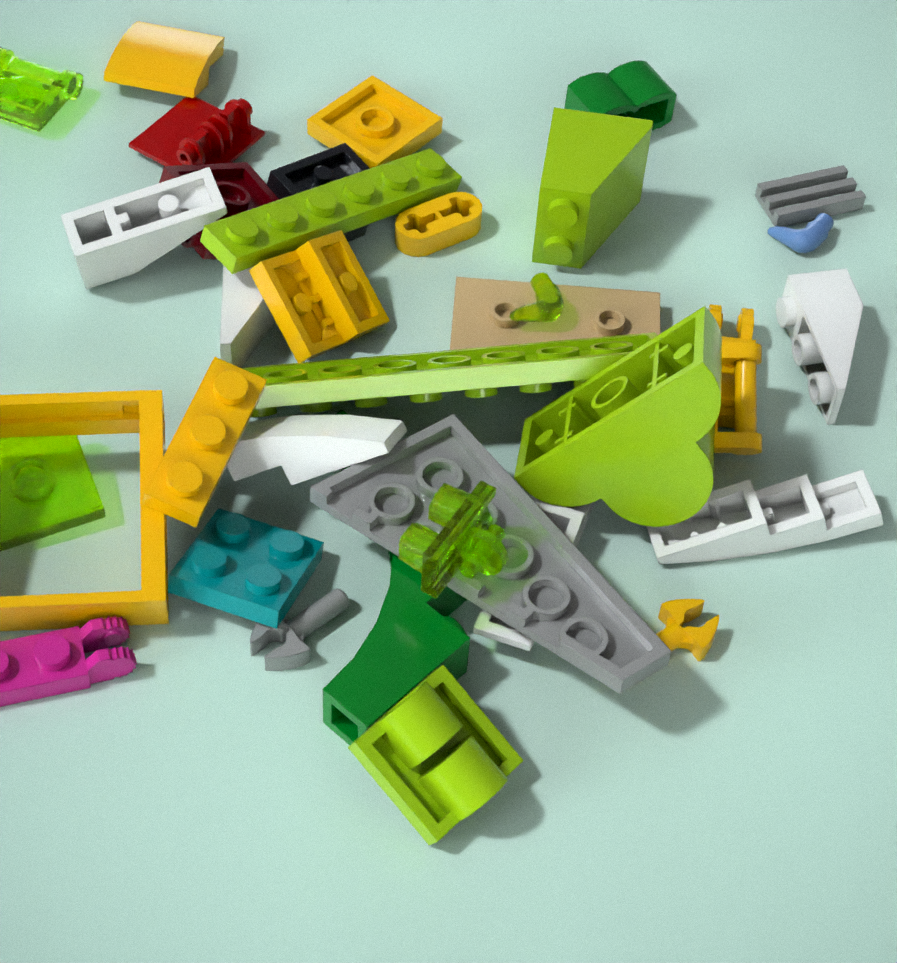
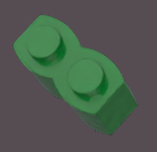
(625, 91)

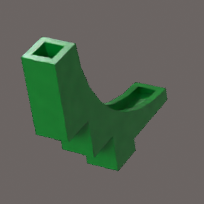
(401, 650)

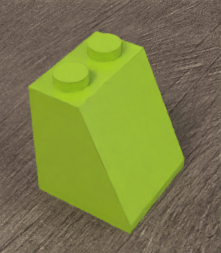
(587, 183)

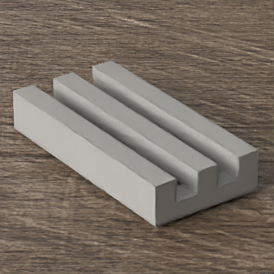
(807, 191)

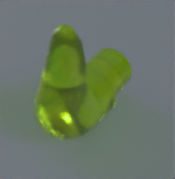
(548, 304)

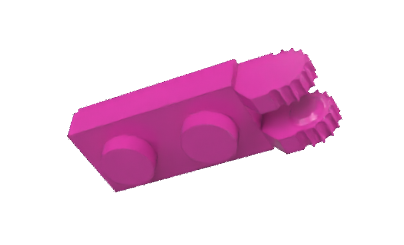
(56, 660)

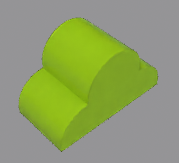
(634, 431)

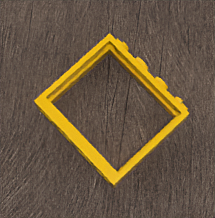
(91, 415)

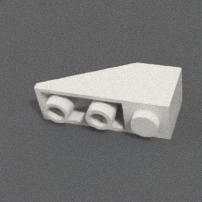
(823, 324)

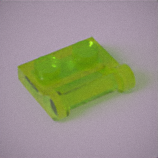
(34, 92)

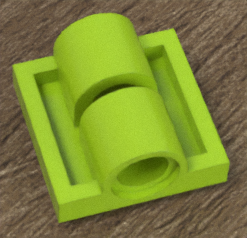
(436, 755)

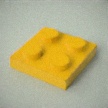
(375, 123)

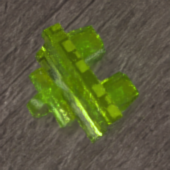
(464, 544)

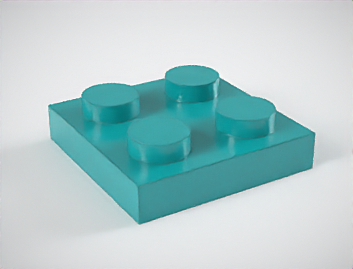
(246, 567)

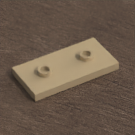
(485, 306)

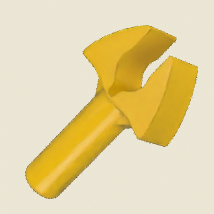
(695, 639)

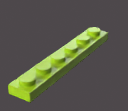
(334, 206)

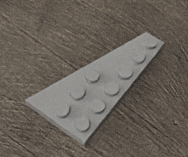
(547, 582)

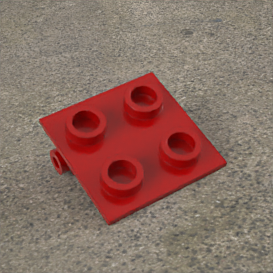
(199, 133)

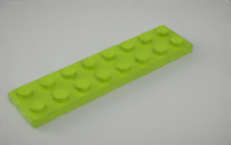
(431, 373)

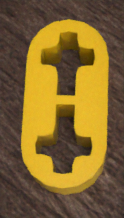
(438, 224)

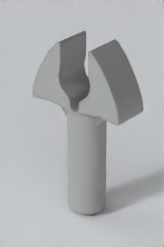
(294, 651)

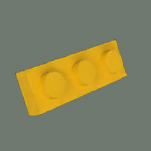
(204, 442)

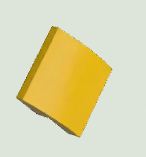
(164, 59)
(319, 296)

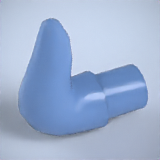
(804, 239)

